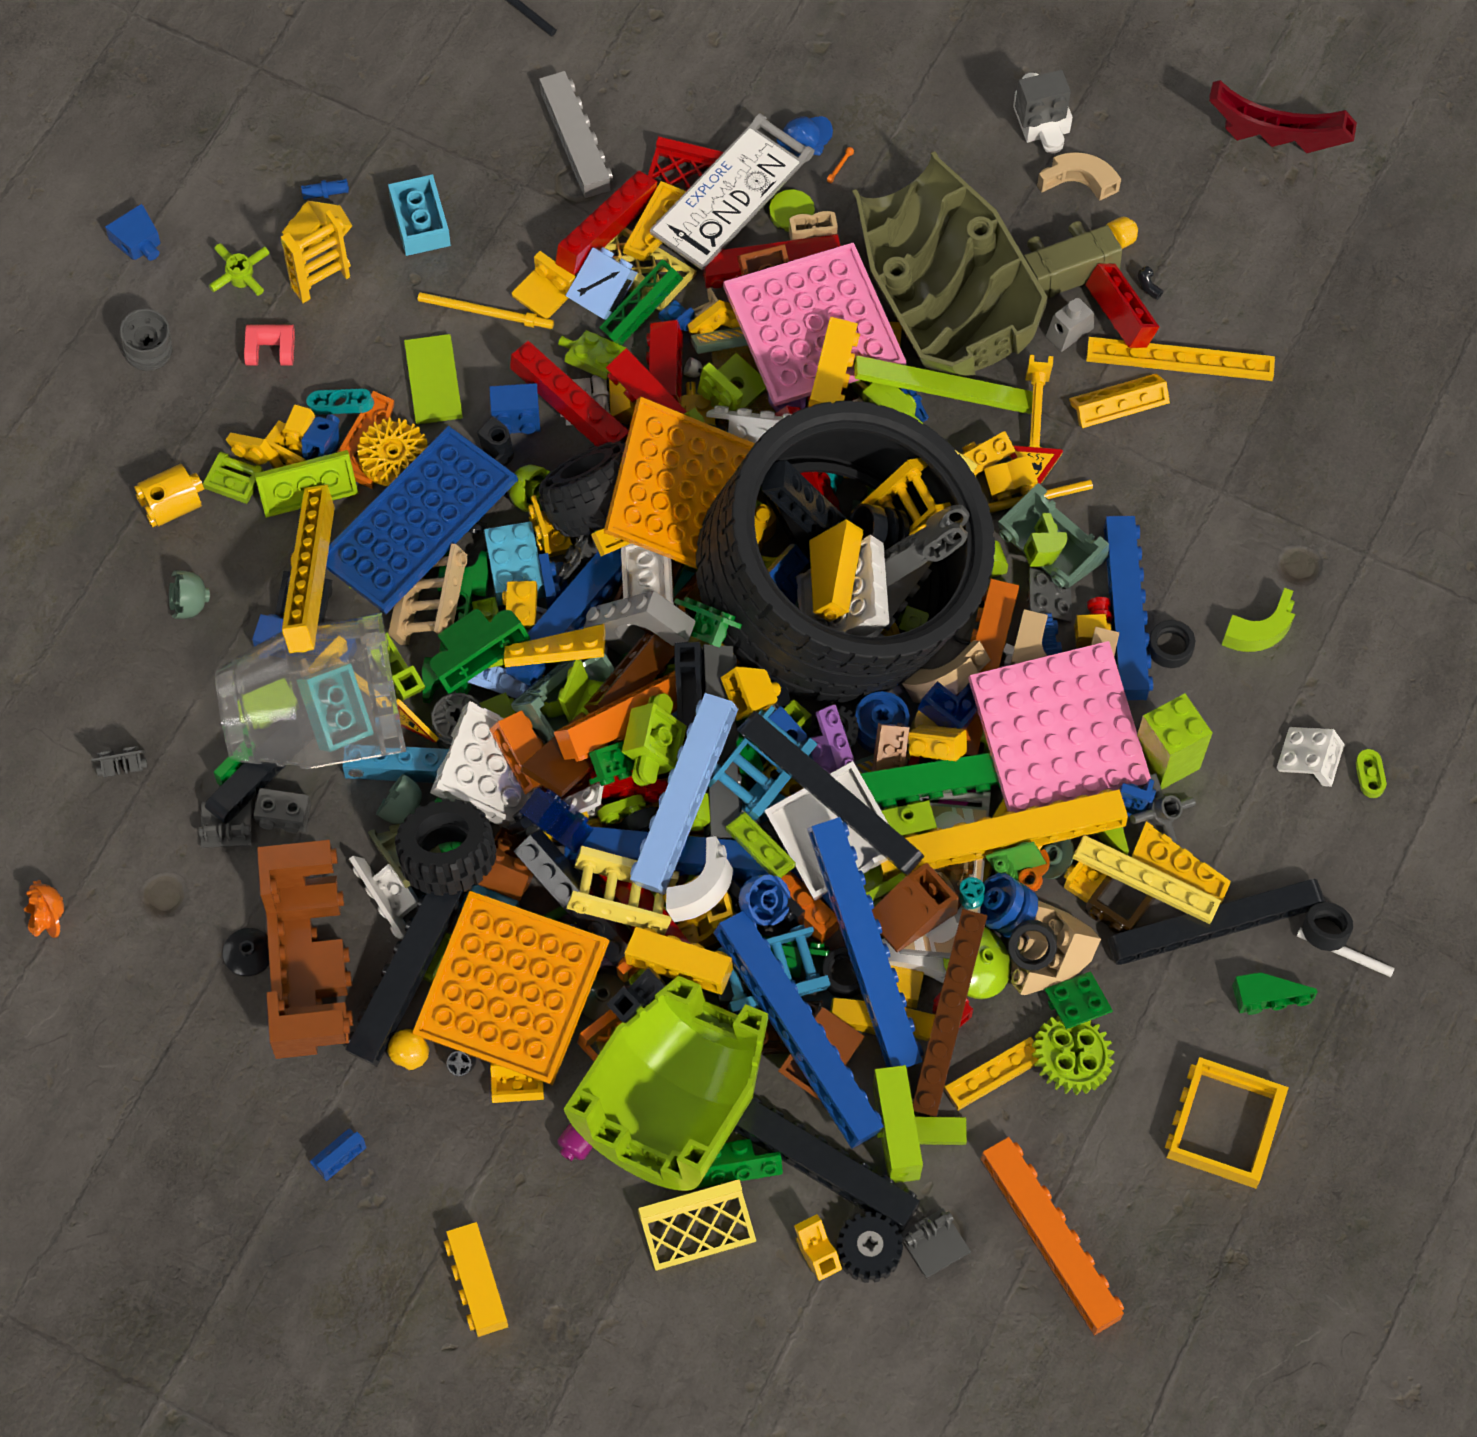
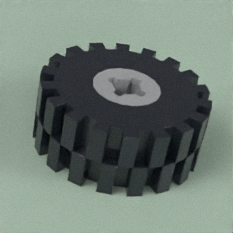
(871, 1260)

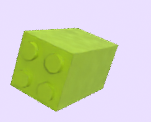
(1174, 740)

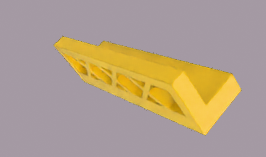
(1120, 400)

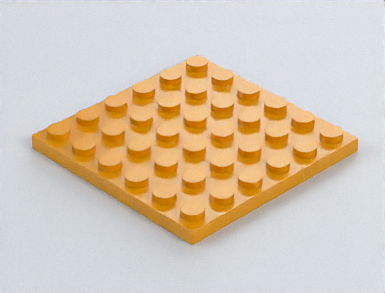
(670, 480)
(511, 987)

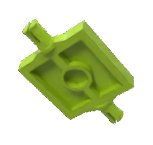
(591, 353)

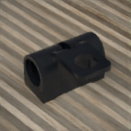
(496, 441)

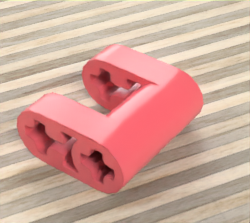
(269, 335)

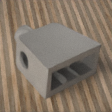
(1074, 321)

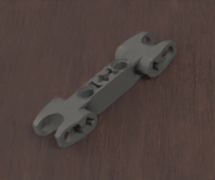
(929, 543)

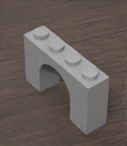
(642, 610)

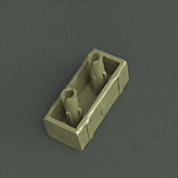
(1072, 260)

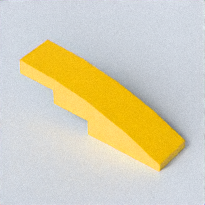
(857, 1016)

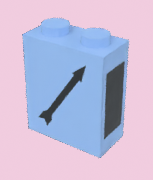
(602, 282)

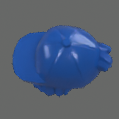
(809, 132)

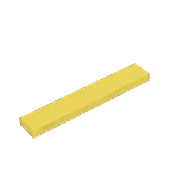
(1146, 879)

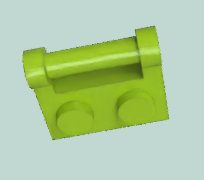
(231, 483)

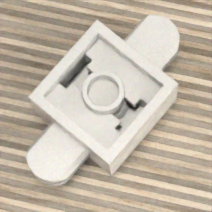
(1049, 133)

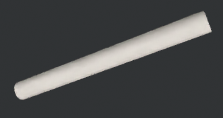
(1360, 958)

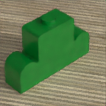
(474, 646)

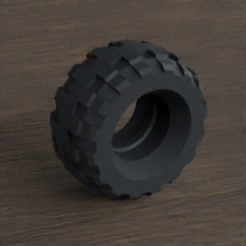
(581, 490)

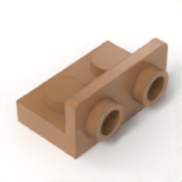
(891, 746)

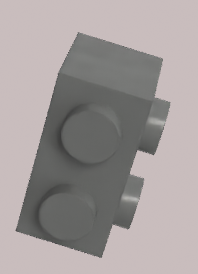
(282, 810)

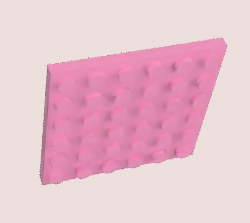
(788, 314)
(1059, 727)

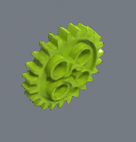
(1093, 1054)

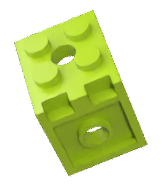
(718, 385)

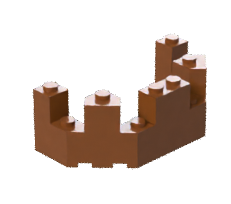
(299, 963)

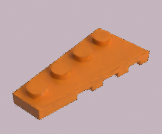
(381, 410)

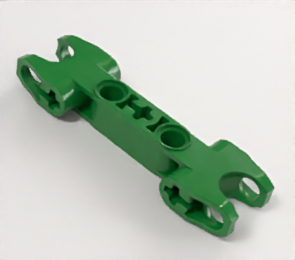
(474, 583)

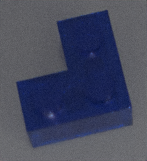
(947, 708)
(556, 820)

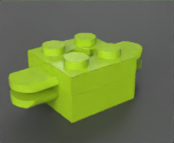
(886, 396)
(653, 739)

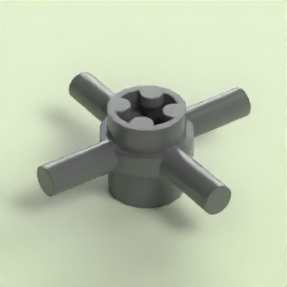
(1163, 810)

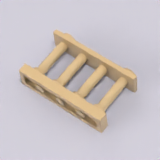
(404, 611)

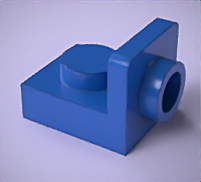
(676, 311)

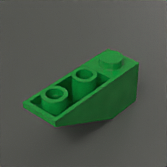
(1265, 991)

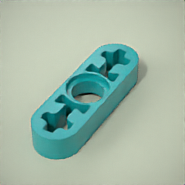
(329, 397)

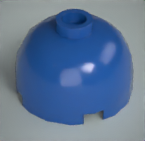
(764, 899)

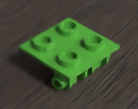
(1016, 859)

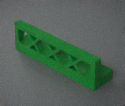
(644, 306)

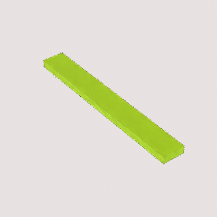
(943, 384)

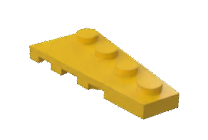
(641, 242)
(561, 647)
(1168, 857)

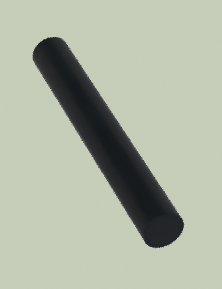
(534, 17)

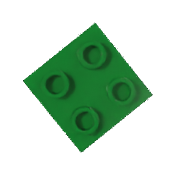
(1078, 1000)

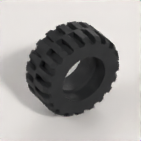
(451, 869)

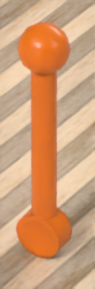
(849, 152)

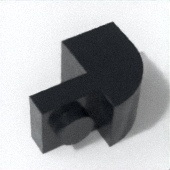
(639, 994)

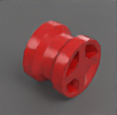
(1100, 605)

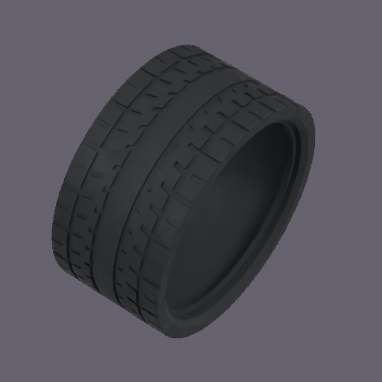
(775, 635)

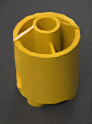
(169, 495)

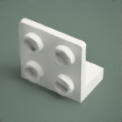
(1311, 752)

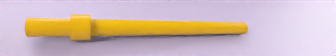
(528, 319)
(1051, 493)

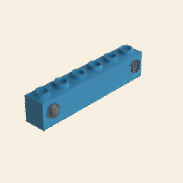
(416, 763)

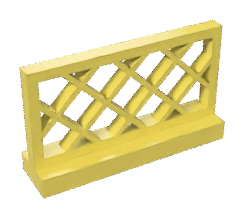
(656, 255)
(686, 1204)

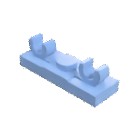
(498, 681)

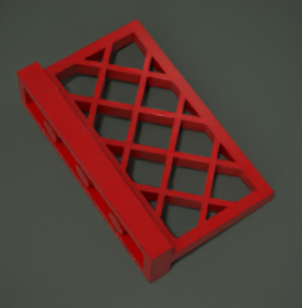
(682, 153)

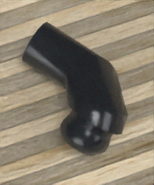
(1146, 283)

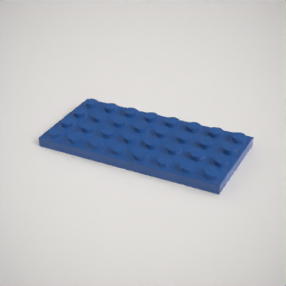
(418, 519)

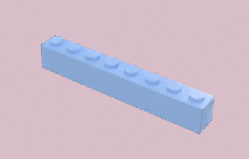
(684, 793)

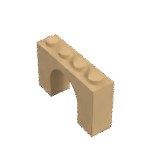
(1030, 635)

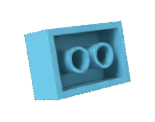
(419, 215)
(513, 557)

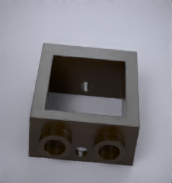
(1116, 923)

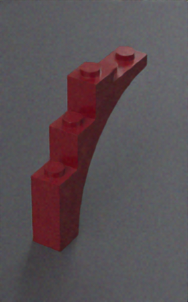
(1278, 127)

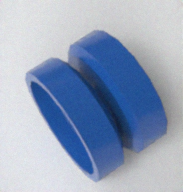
(875, 709)
(1007, 903)

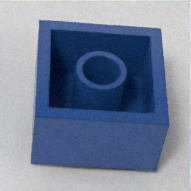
(516, 407)

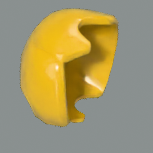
(408, 1049)

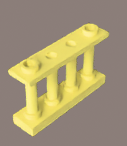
(615, 868)

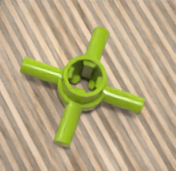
(234, 264)

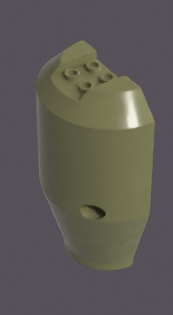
(951, 272)

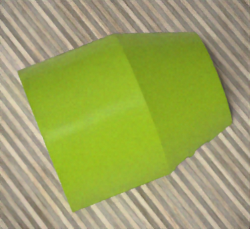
(670, 1086)

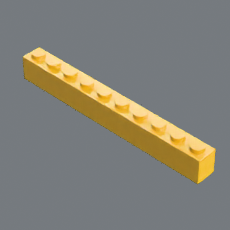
(308, 569)
(1038, 824)

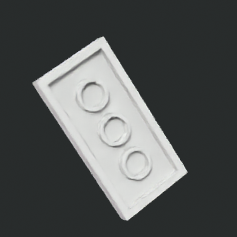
(645, 572)

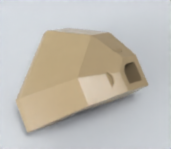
(1074, 950)

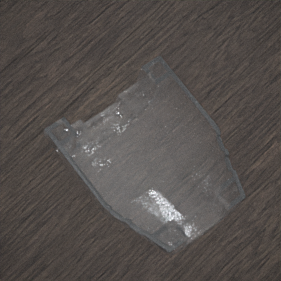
(312, 704)

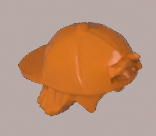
(45, 909)

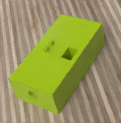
(899, 1131)

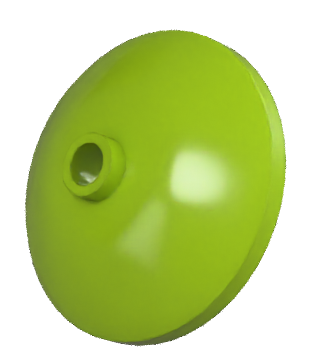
(989, 974)

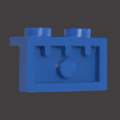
(551, 579)
(1137, 799)
(338, 1154)

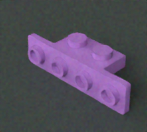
(832, 745)

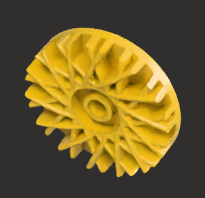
(389, 449)

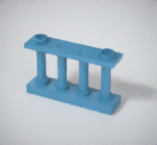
(770, 786)
(812, 983)

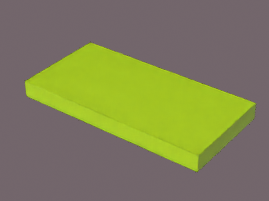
(433, 379)
(283, 487)

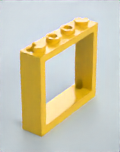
(1241, 1080)

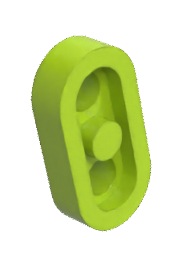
(1371, 775)
(614, 812)

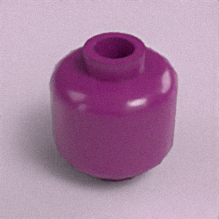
(573, 1144)

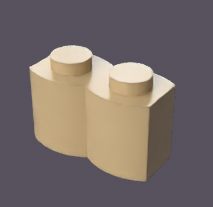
(810, 226)

